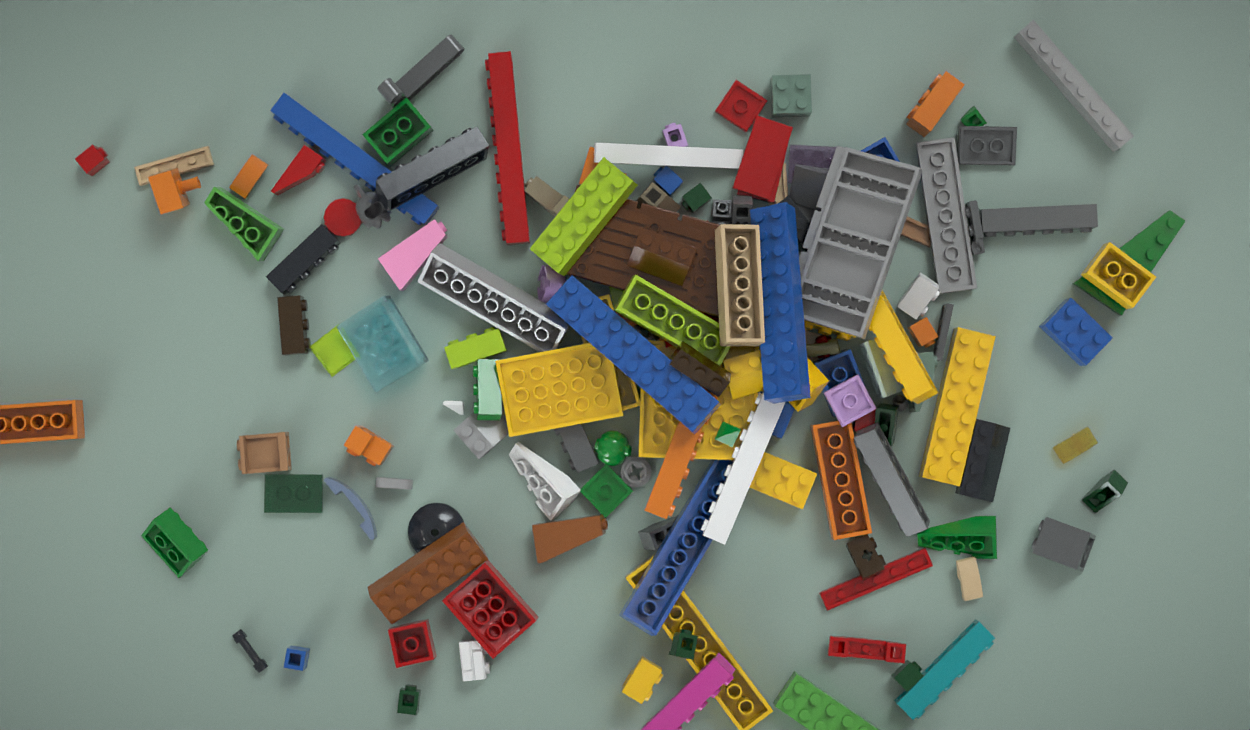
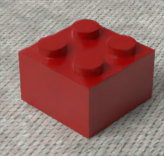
(412, 643)

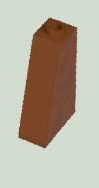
(563, 535)

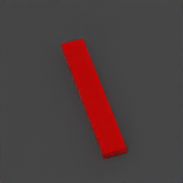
(893, 572)

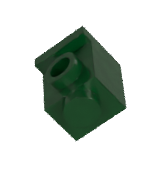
(688, 649)
(406, 706)

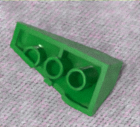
(969, 536)

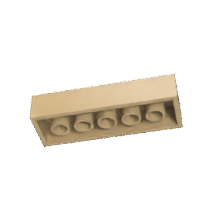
(739, 285)

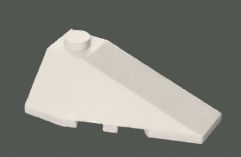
(550, 485)

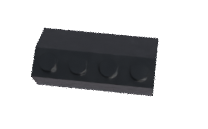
(984, 460)

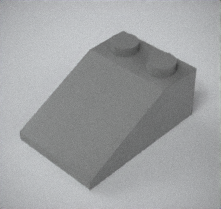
(482, 434)

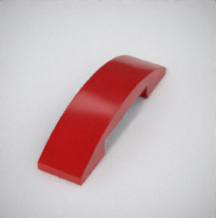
(867, 649)

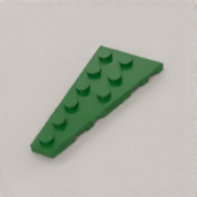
(1145, 249)

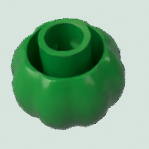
(613, 448)

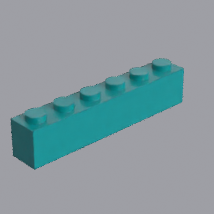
(945, 669)

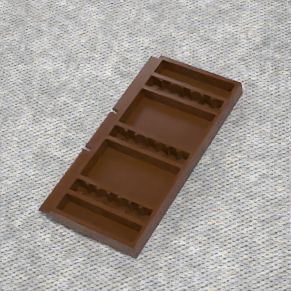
(610, 251)

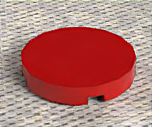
(342, 217)

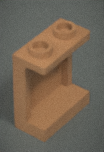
(264, 453)

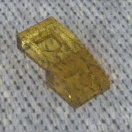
(1075, 445)

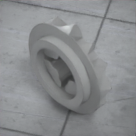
(645, 473)

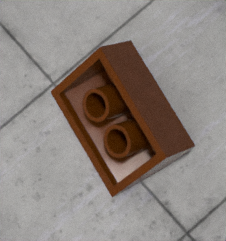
(661, 256)

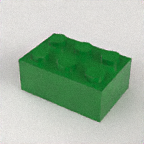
(398, 132)

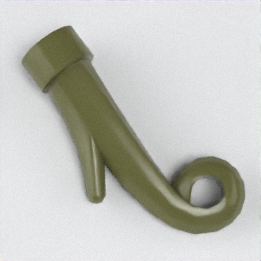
(830, 347)

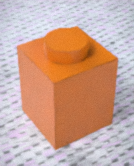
(923, 333)

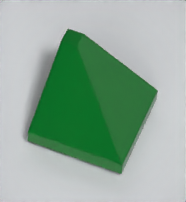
(973, 118)
(727, 434)

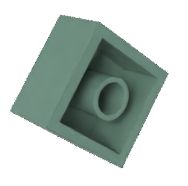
(791, 95)

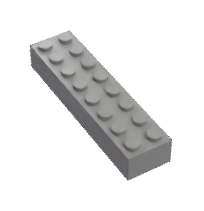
(493, 299)

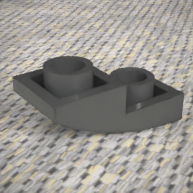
(722, 211)

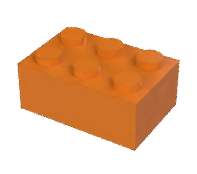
(934, 103)

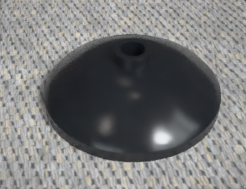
(430, 517)

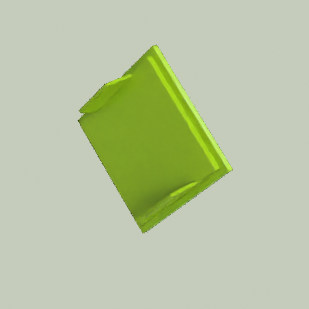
(333, 352)

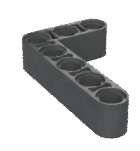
(422, 72)

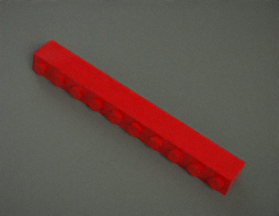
(508, 148)

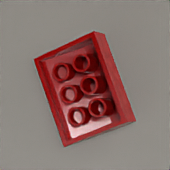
(490, 609)

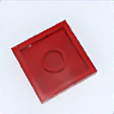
(741, 106)

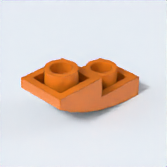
(248, 176)

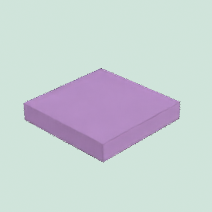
(850, 400)

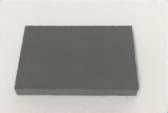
(986, 145)

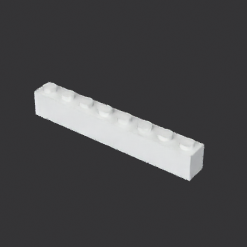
(743, 469)

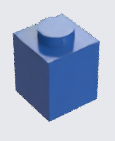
(667, 180)
(296, 658)

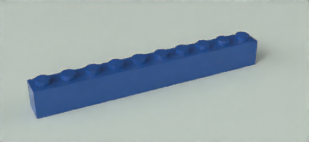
(345, 152)

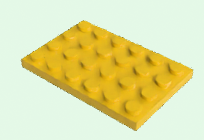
(558, 389)

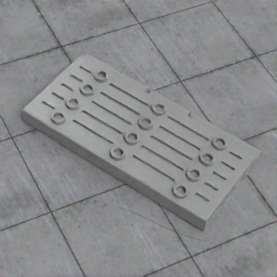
(854, 238)

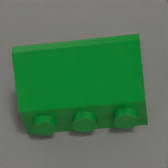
(174, 542)

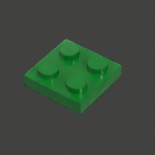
(606, 490)

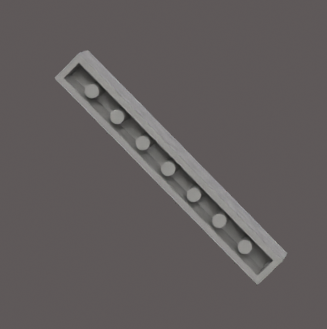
(1073, 86)

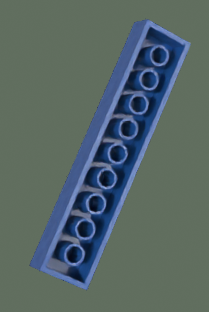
(784, 348)
(633, 354)
(676, 556)

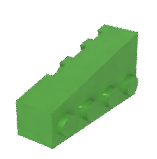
(248, 225)

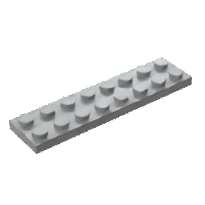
(946, 215)

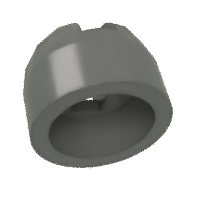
(901, 401)

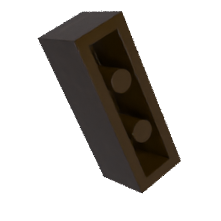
(293, 325)
(700, 369)

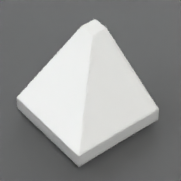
(457, 406)

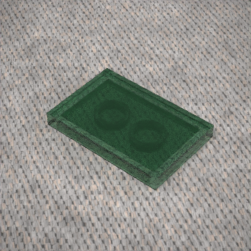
(293, 493)

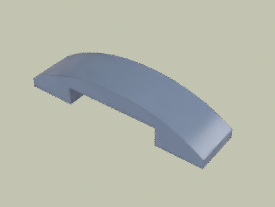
(368, 525)

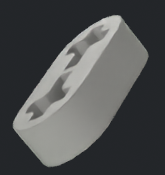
(394, 483)

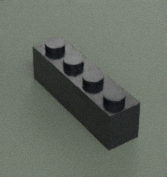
(303, 260)

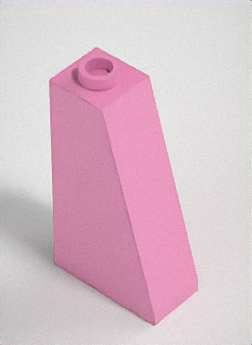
(411, 255)

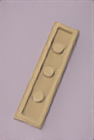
(185, 162)

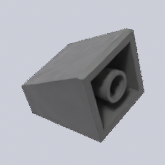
(1063, 544)

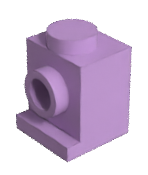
(673, 129)

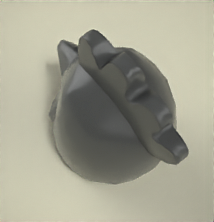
(370, 209)

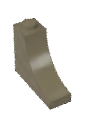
(545, 195)

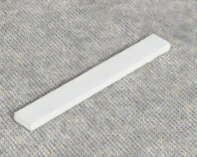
(668, 155)

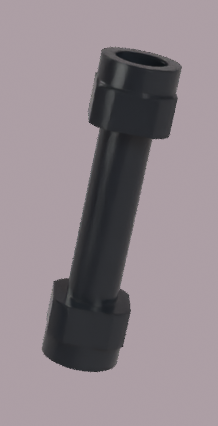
(240, 637)

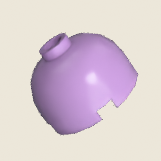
(549, 284)

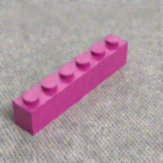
(693, 695)

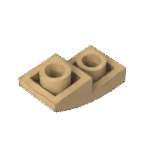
(969, 578)

